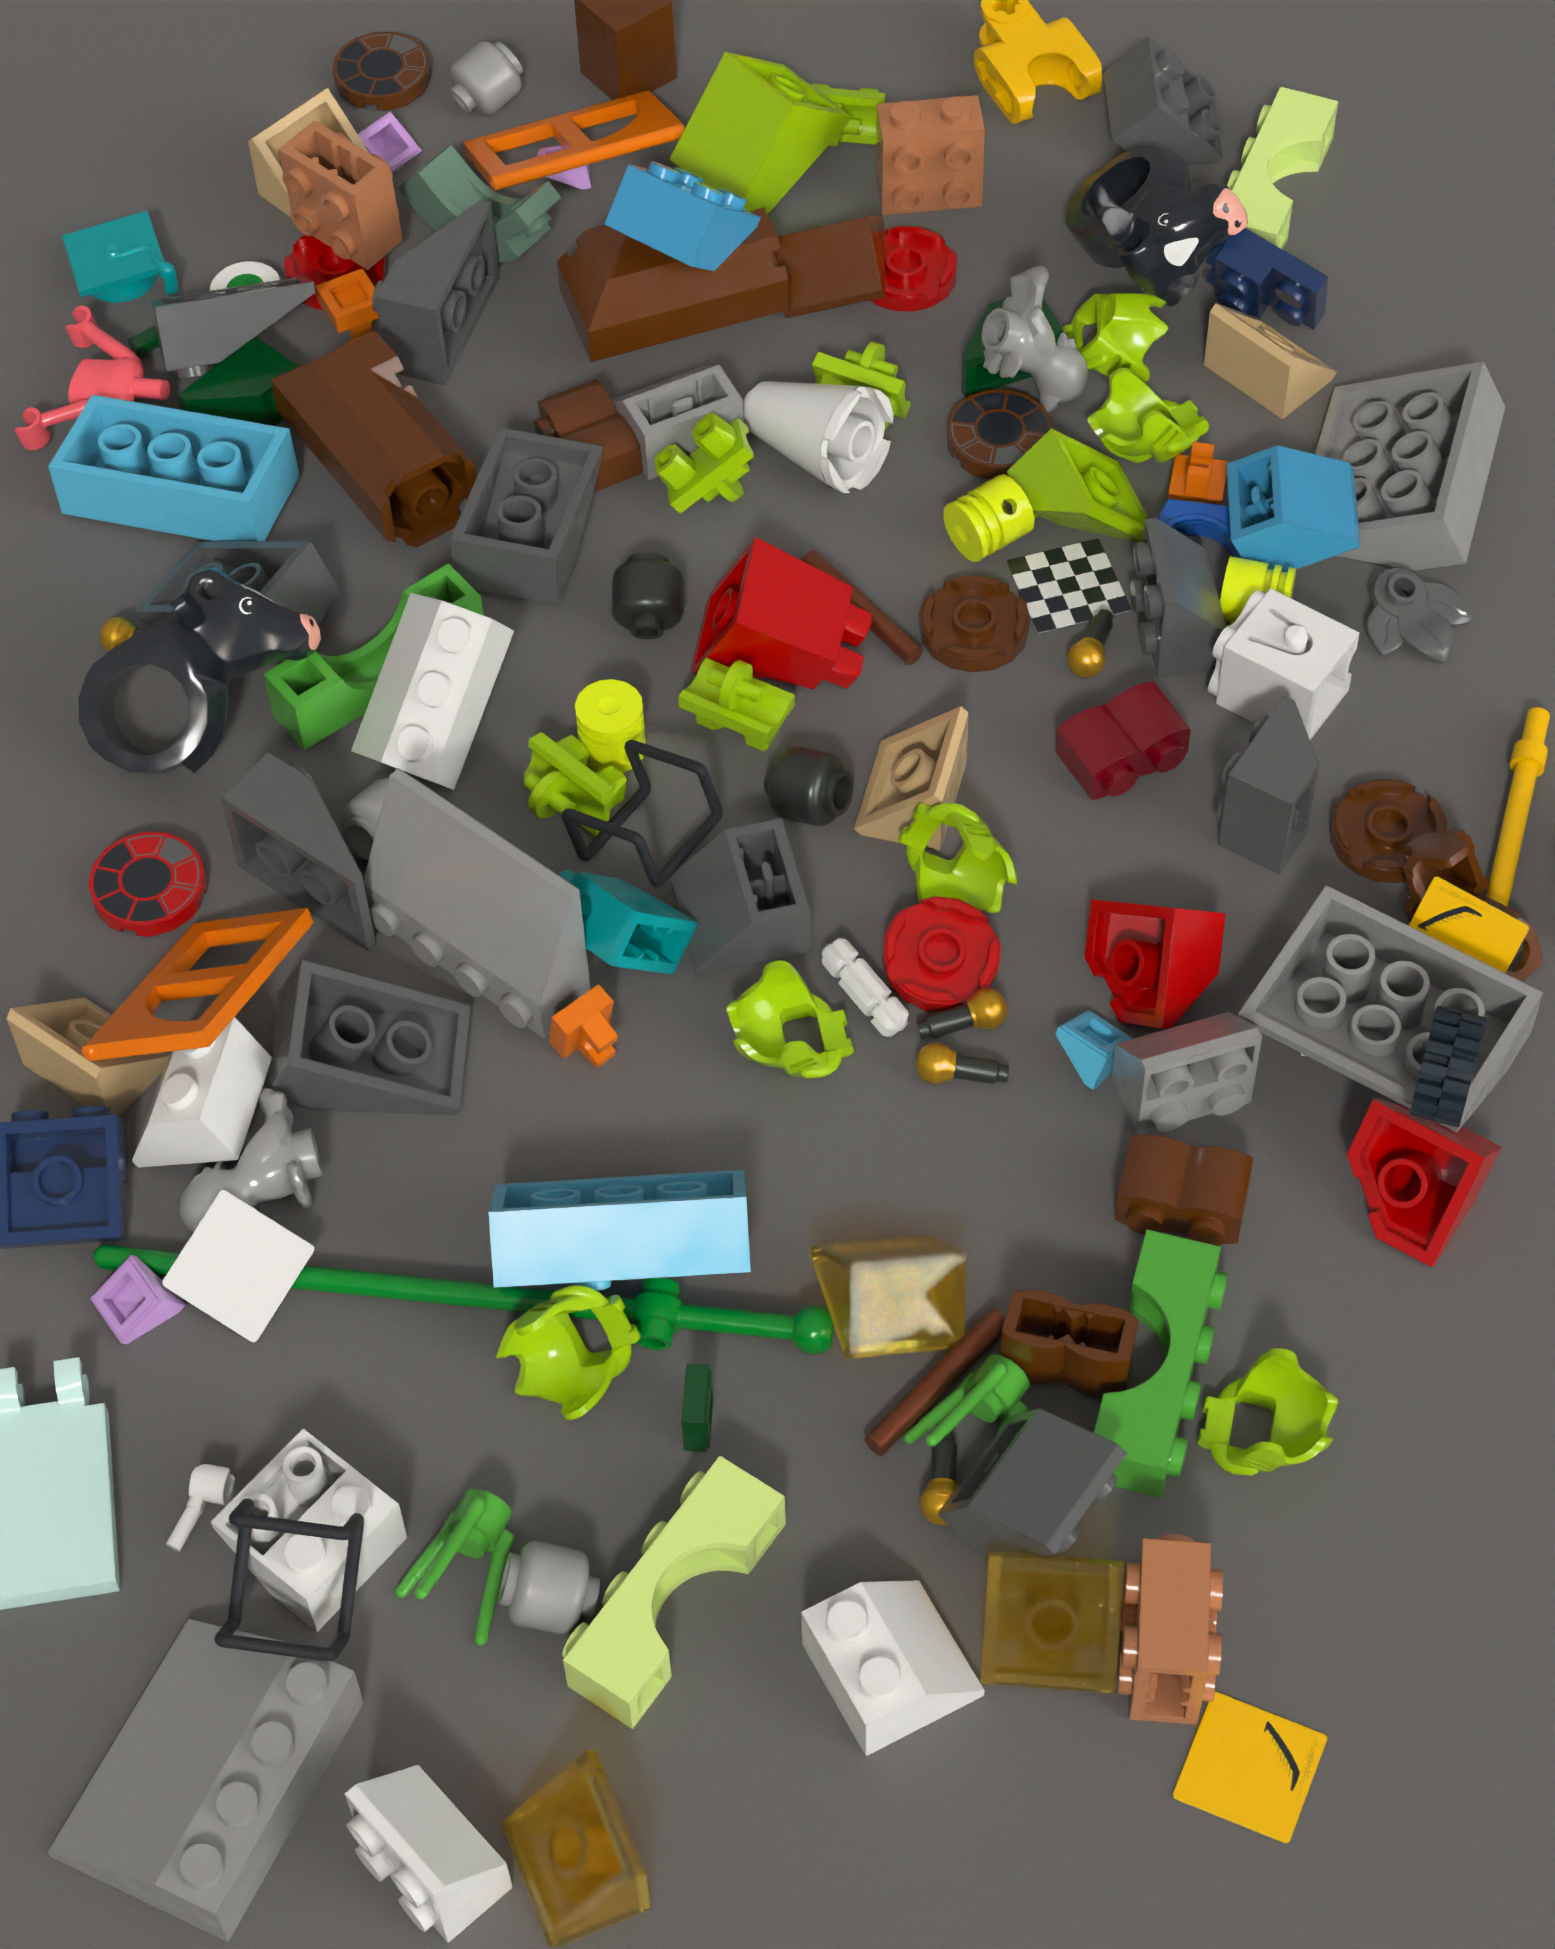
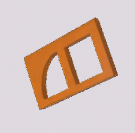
(650, 128)
(135, 1030)

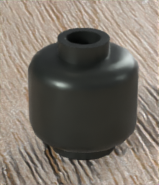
(647, 595)
(808, 786)

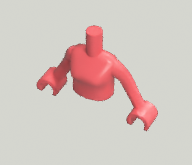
(114, 378)

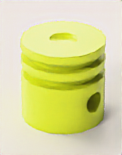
(981, 521)
(1246, 577)
(606, 719)

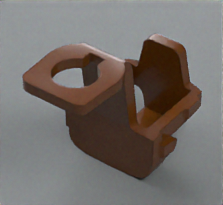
(1455, 853)

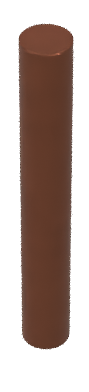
(881, 624)
(935, 1382)

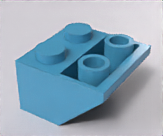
(680, 215)
(1292, 507)

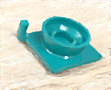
(118, 259)

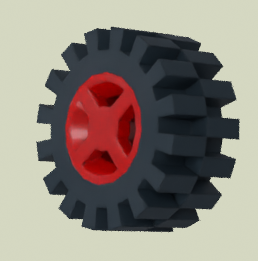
(1448, 1066)

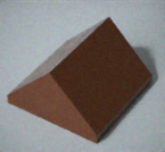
(627, 44)
(834, 265)

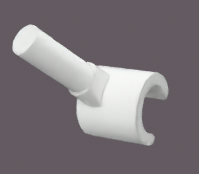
(206, 1484)

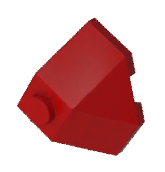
(1153, 958)
(1417, 1177)

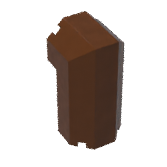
(638, 297)
(377, 439)

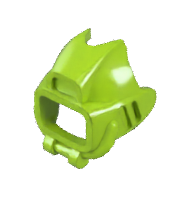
(1123, 331)
(1137, 421)
(976, 870)
(781, 998)
(556, 1359)
(1298, 1422)

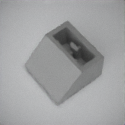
(672, 407)
(1187, 1072)

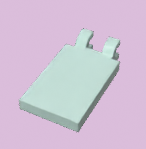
(55, 1493)

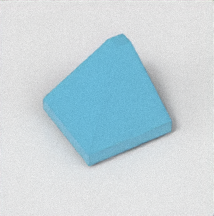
(1090, 1046)

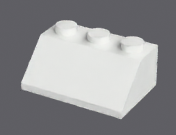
(432, 689)

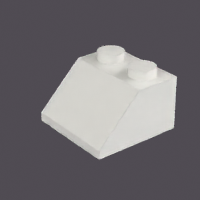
(204, 1102)
(887, 1660)

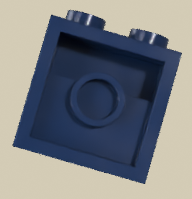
(1256, 274)
(62, 1178)

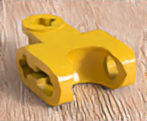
(1025, 52)

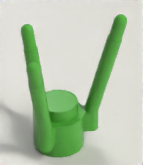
(987, 1394)
(471, 1530)

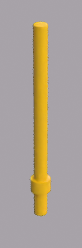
(1527, 763)

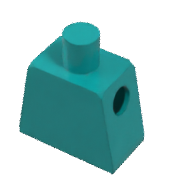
(611, 914)

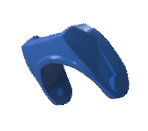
(1200, 520)

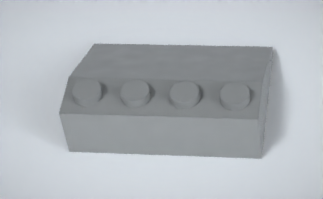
(1417, 461)
(475, 906)
(1365, 996)
(209, 1777)

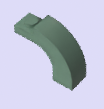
(449, 187)

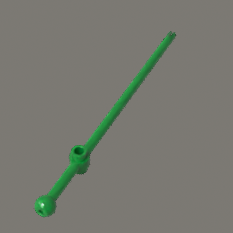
(654, 1311)

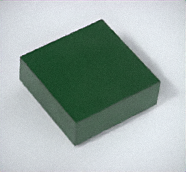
(697, 1408)

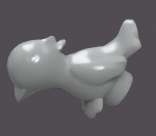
(1024, 341)
(268, 1169)

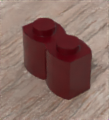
(1123, 740)

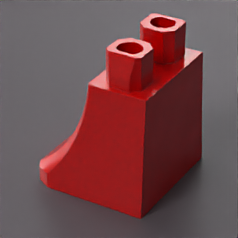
(783, 620)

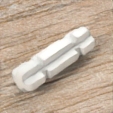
(865, 987)

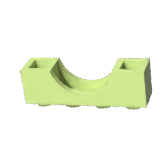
(1289, 141)
(721, 1526)

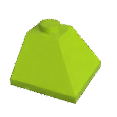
(1079, 488)

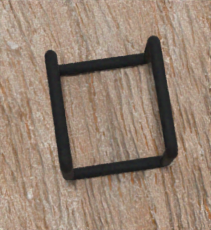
(613, 828)
(244, 1518)

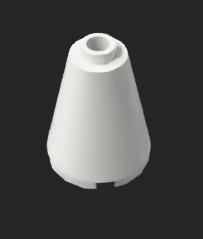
(823, 428)

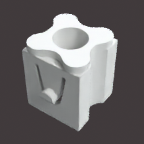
(1280, 652)

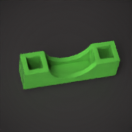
(328, 692)
(1170, 1296)

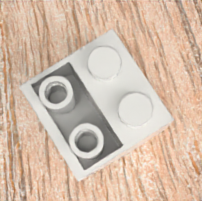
(316, 1487)
(427, 1850)

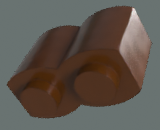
(590, 417)
(1183, 1189)
(1080, 1345)

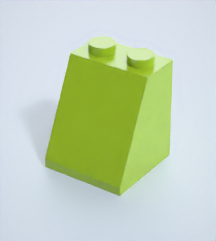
(757, 130)

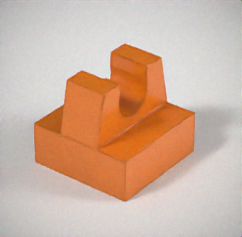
(348, 302)
(1198, 476)
(585, 1027)

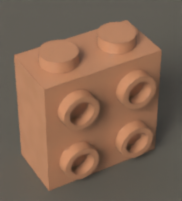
(930, 154)
(341, 195)
(1170, 1630)

